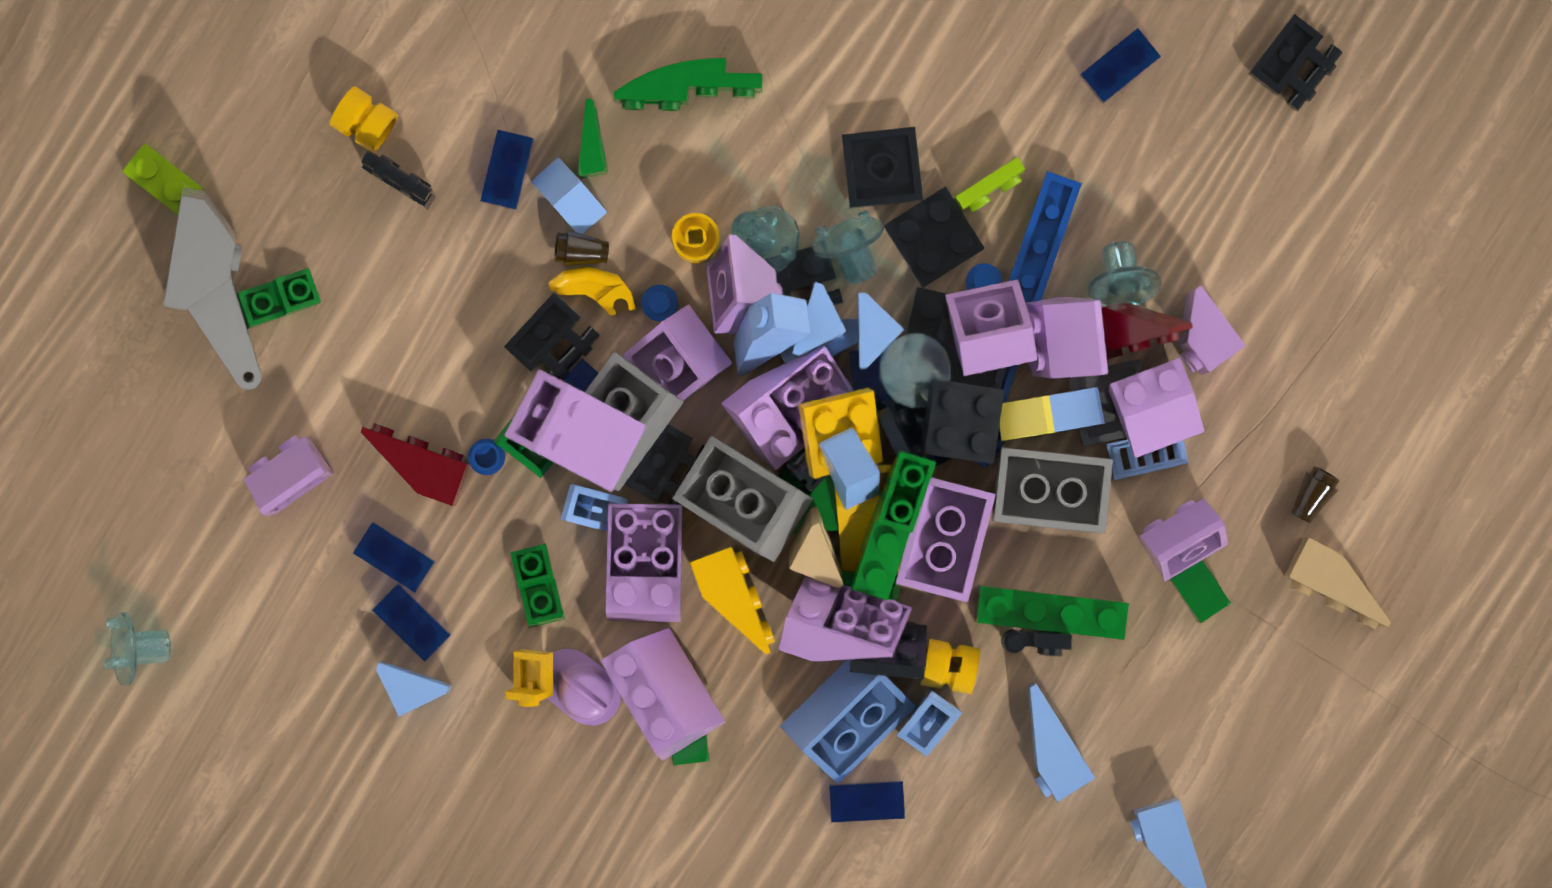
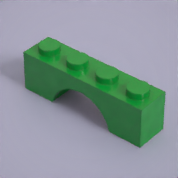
(1051, 612)

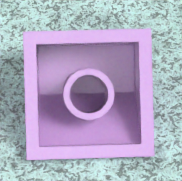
(737, 281)
(991, 327)
(1068, 337)
(1210, 339)
(679, 354)
(1156, 407)
(286, 476)
(1184, 538)

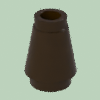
(580, 249)
(1314, 493)

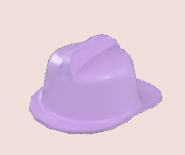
(583, 688)

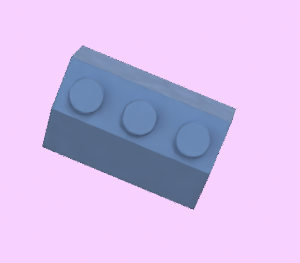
(847, 719)

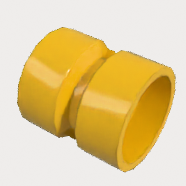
(366, 121)
(695, 238)
(938, 661)

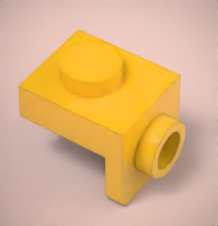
(531, 677)

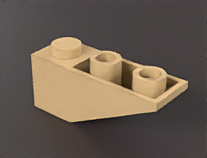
(1331, 576)

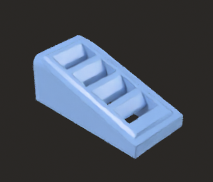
(1118, 469)

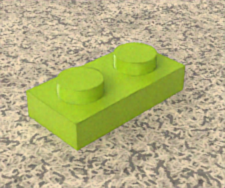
(159, 177)
(1004, 178)

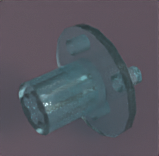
(770, 234)
(850, 244)
(1123, 277)
(909, 367)
(134, 648)

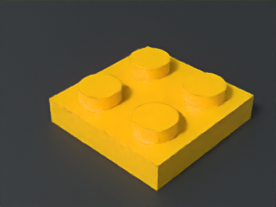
(834, 415)

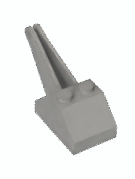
(202, 283)

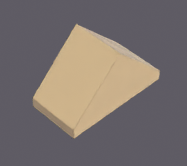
(814, 553)

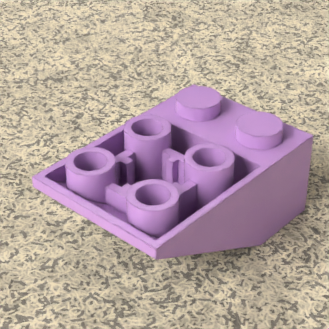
(769, 404)
(575, 430)
(644, 563)
(841, 624)

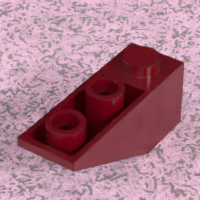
(1135, 326)
(425, 471)

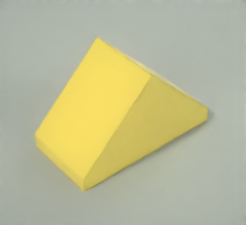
(1026, 418)

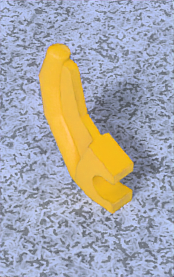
(597, 284)

